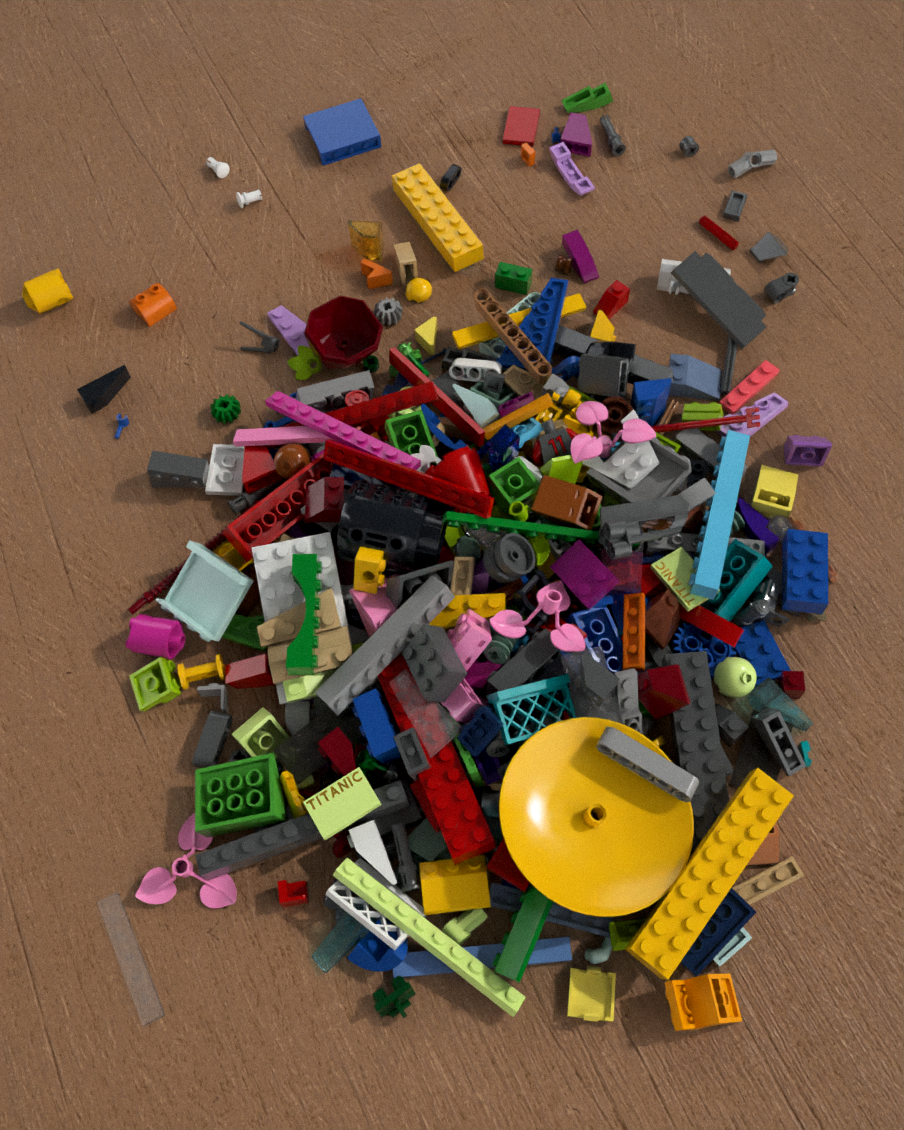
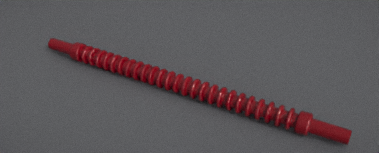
(148, 597)

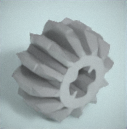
(388, 311)

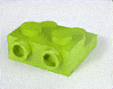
(155, 683)

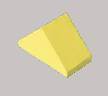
(427, 334)

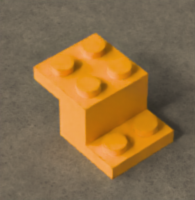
(702, 1002)

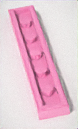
(278, 436)

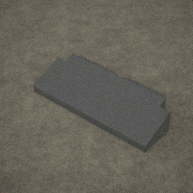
(721, 297)

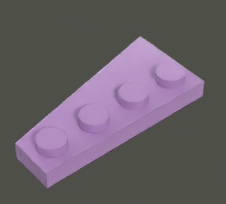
(289, 327)
(768, 408)

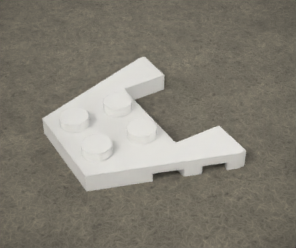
(627, 464)

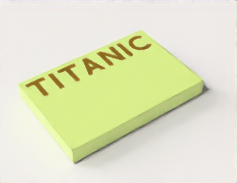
(674, 572)
(342, 803)

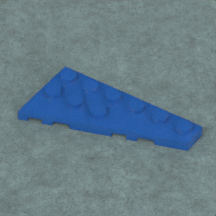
(541, 323)

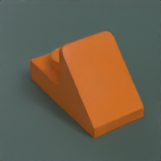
(376, 275)

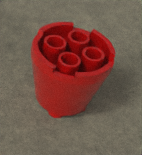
(463, 469)

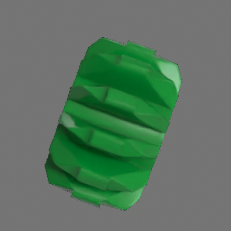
(225, 409)

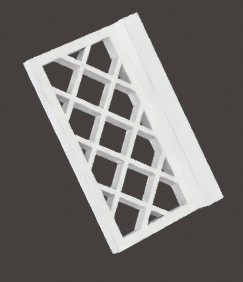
(363, 916)

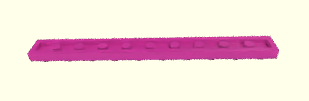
(338, 430)

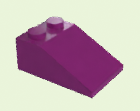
(584, 574)

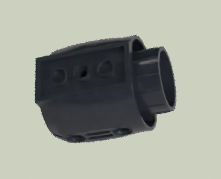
(390, 522)

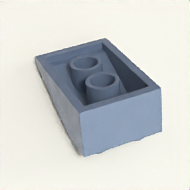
(694, 378)

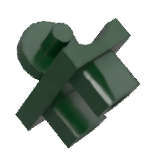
(396, 1001)

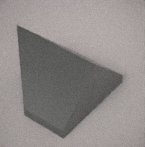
(769, 247)

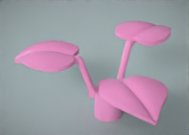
(587, 447)
(552, 600)
(158, 885)

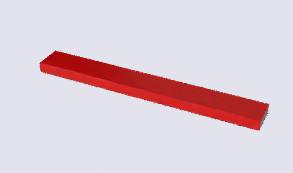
(444, 404)

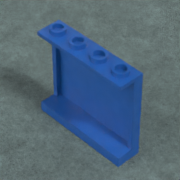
(342, 131)

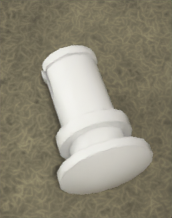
(221, 169)
(249, 197)

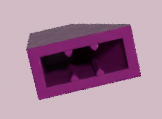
(577, 135)

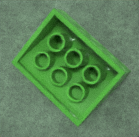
(238, 796)

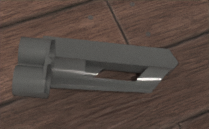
(622, 523)

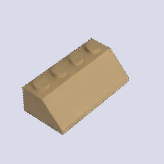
(332, 653)

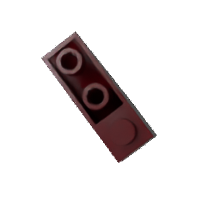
(339, 750)

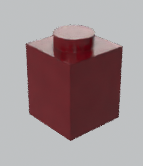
(792, 683)

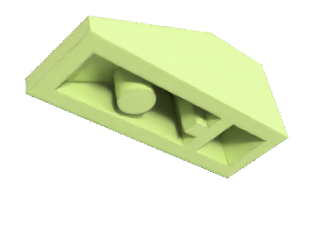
(305, 686)

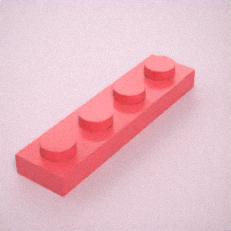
(749, 387)

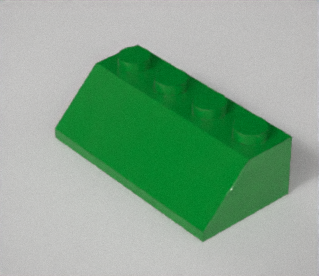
(523, 936)

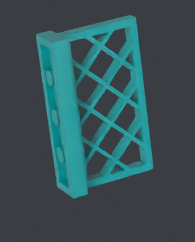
(524, 693)

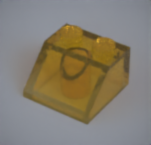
(367, 238)

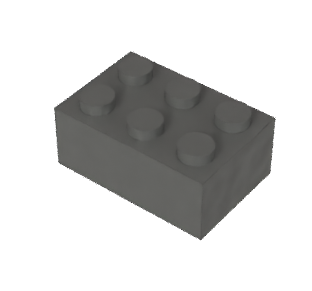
(434, 663)

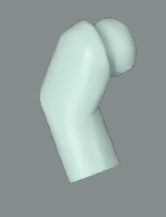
(600, 954)

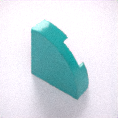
(804, 748)

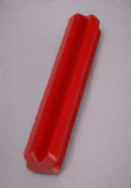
(718, 232)

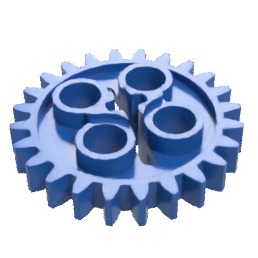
(692, 636)

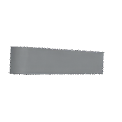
(647, 764)

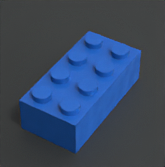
(805, 571)

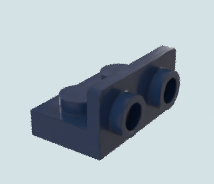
(480, 730)

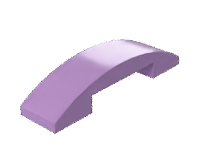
(569, 171)

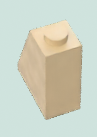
(405, 262)

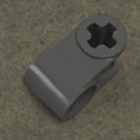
(782, 287)

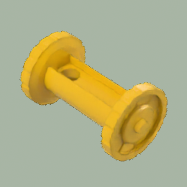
(201, 671)

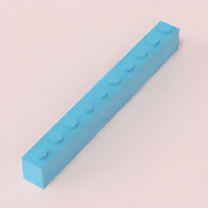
(719, 516)

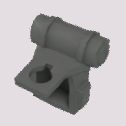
(762, 606)

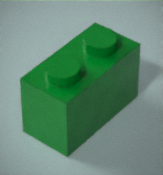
(513, 278)

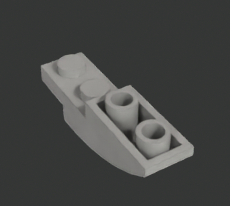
(627, 699)

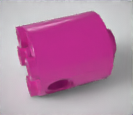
(155, 636)

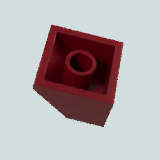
(324, 500)

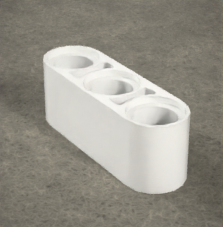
(467, 372)

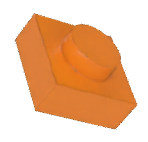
(528, 154)

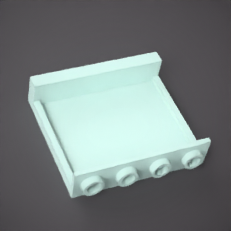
(206, 593)

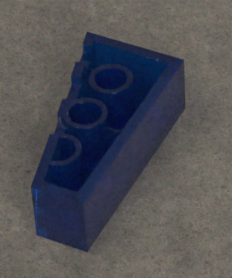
(500, 448)

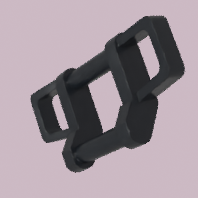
(538, 578)

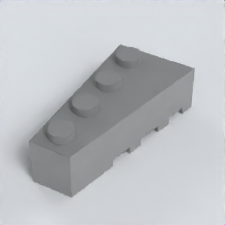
(331, 394)

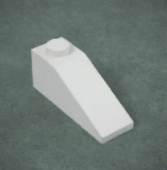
(370, 846)

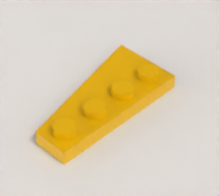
(483, 604)

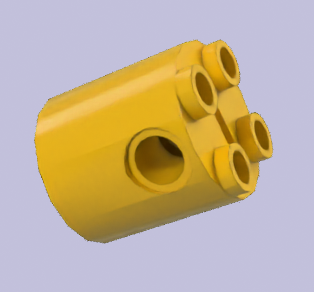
(46, 291)

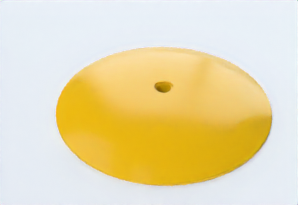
(583, 862)

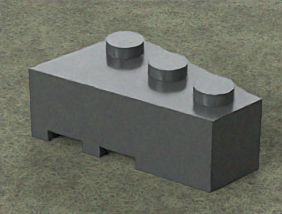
(177, 470)

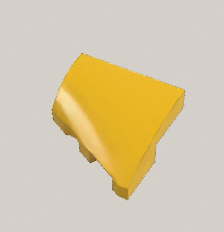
(292, 795)

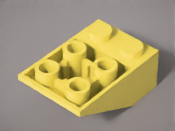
(774, 492)

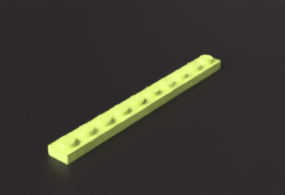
(430, 937)

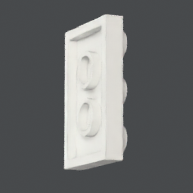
(225, 471)

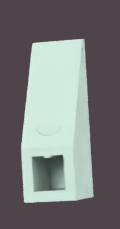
(480, 407)

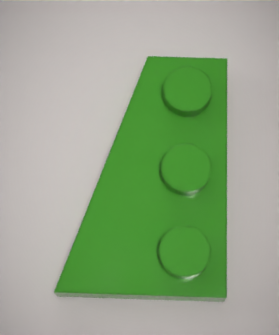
(244, 631)

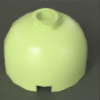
(735, 677)

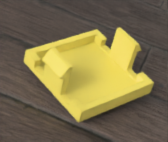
(591, 994)

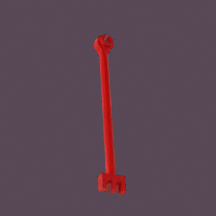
(712, 422)

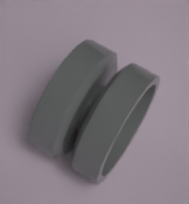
(509, 558)

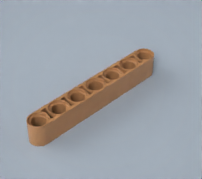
(509, 329)

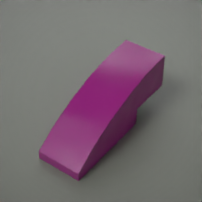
(582, 259)

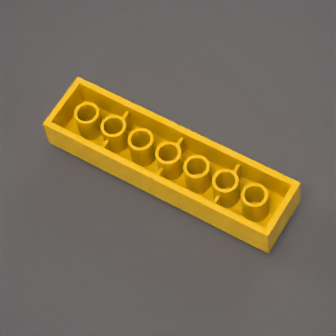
(437, 217)

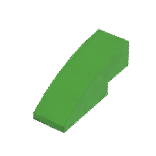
(588, 99)

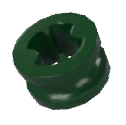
(373, 368)

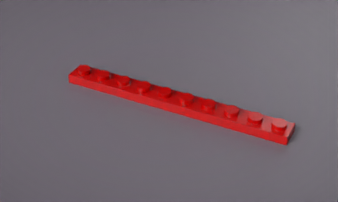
(380, 406)
(409, 479)

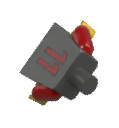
(552, 444)

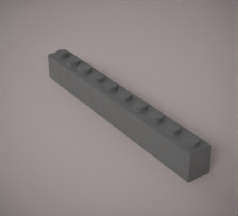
(287, 836)

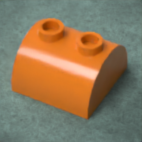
(153, 304)

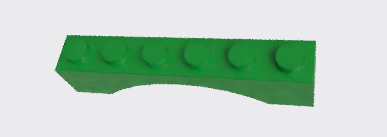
(301, 652)

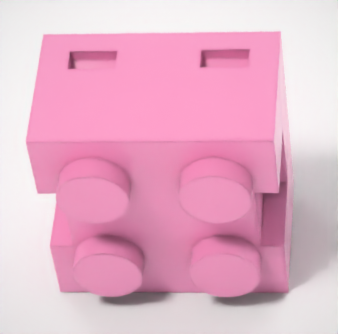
(470, 637)

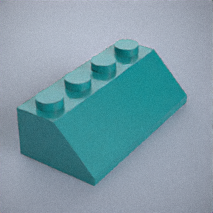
(740, 576)

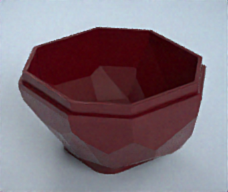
(339, 323)

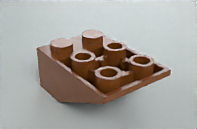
(566, 503)

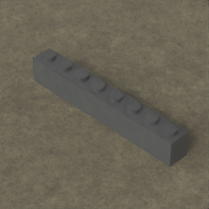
(573, 343)

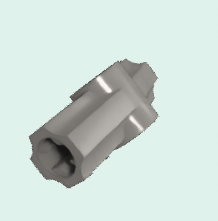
(744, 163)

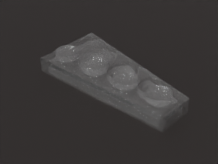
(429, 718)

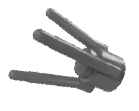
(270, 343)

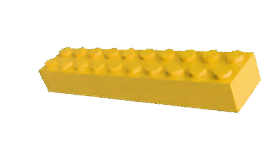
(709, 874)

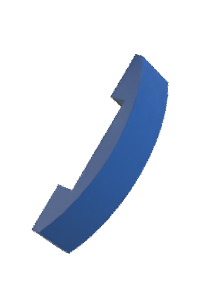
(432, 422)

